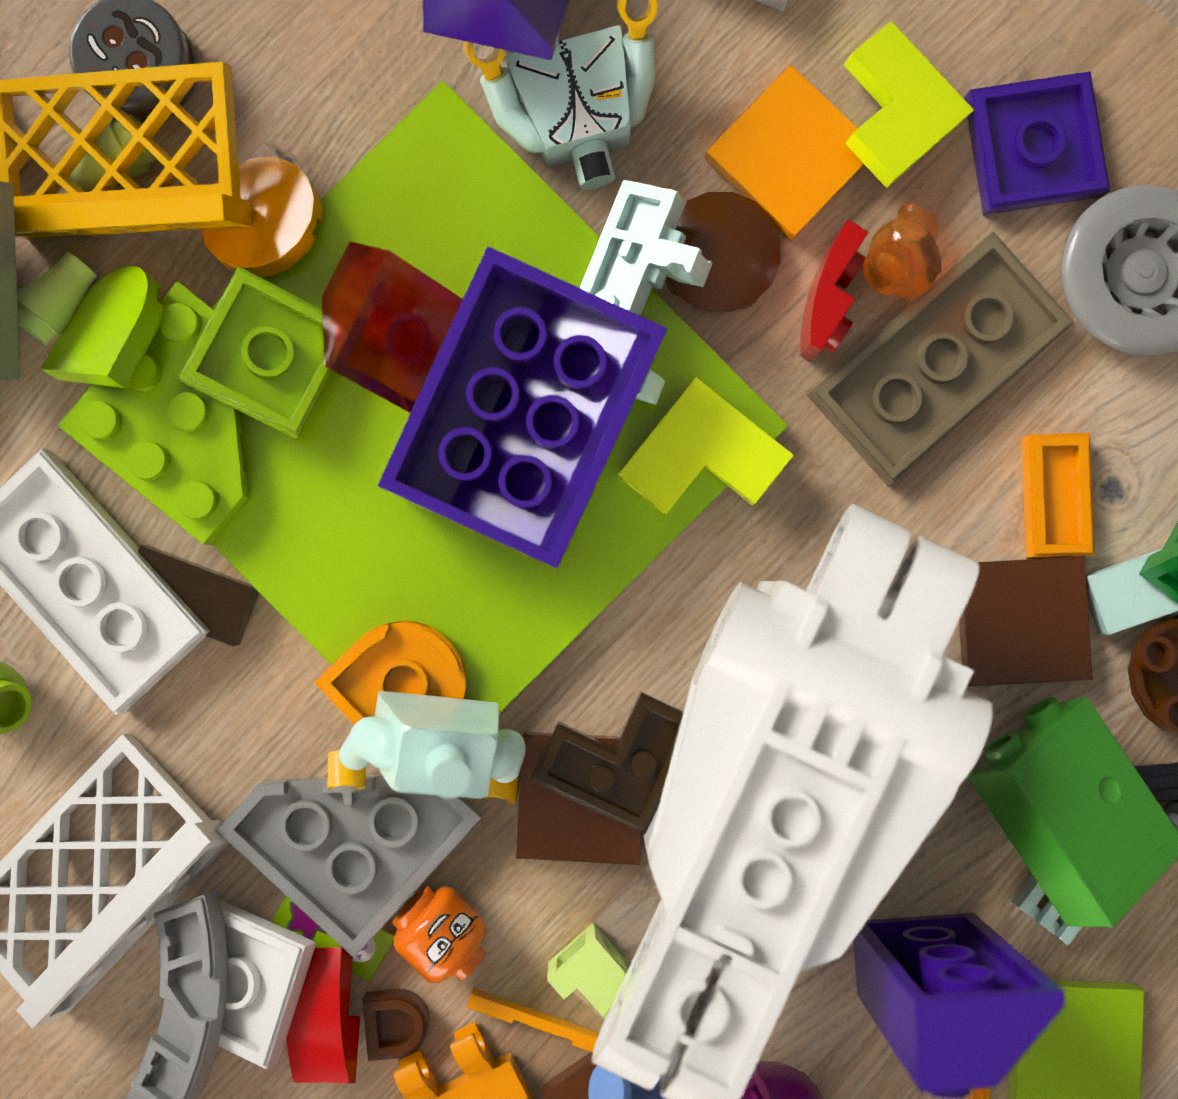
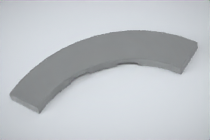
(194, 1001)

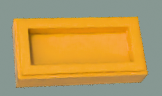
(1058, 495)

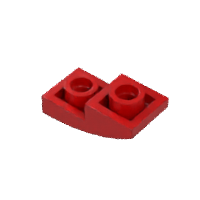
(826, 304)
(322, 1034)

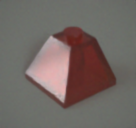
(384, 323)

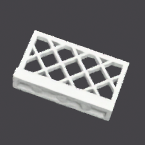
(131, 913)

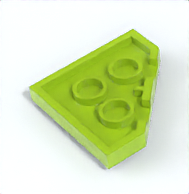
(166, 435)

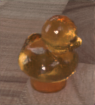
(904, 253)

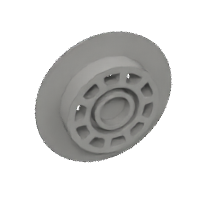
(1132, 276)

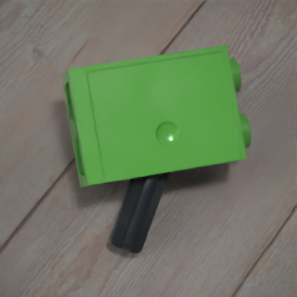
(1080, 810)

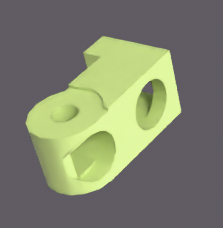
(590, 966)

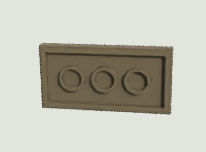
(940, 359)

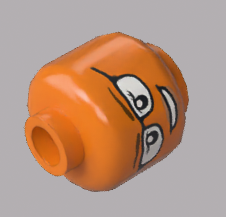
(440, 934)

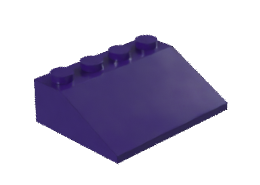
(522, 407)

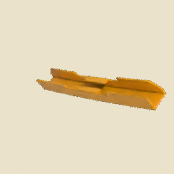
(510, 1011)

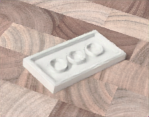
(89, 584)

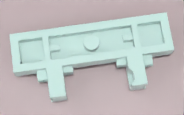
(638, 254)

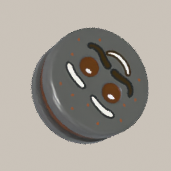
(130, 37)

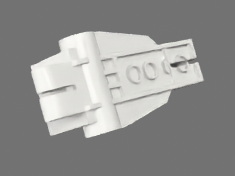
(794, 797)

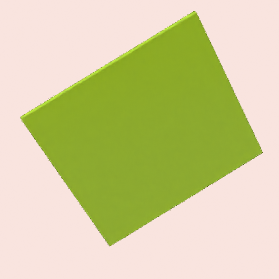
(355, 556)

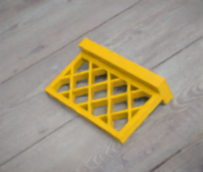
(134, 208)

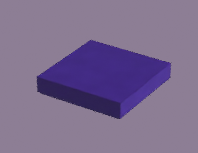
(1037, 143)

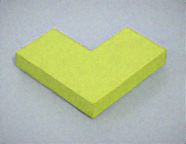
(914, 100)
(699, 434)

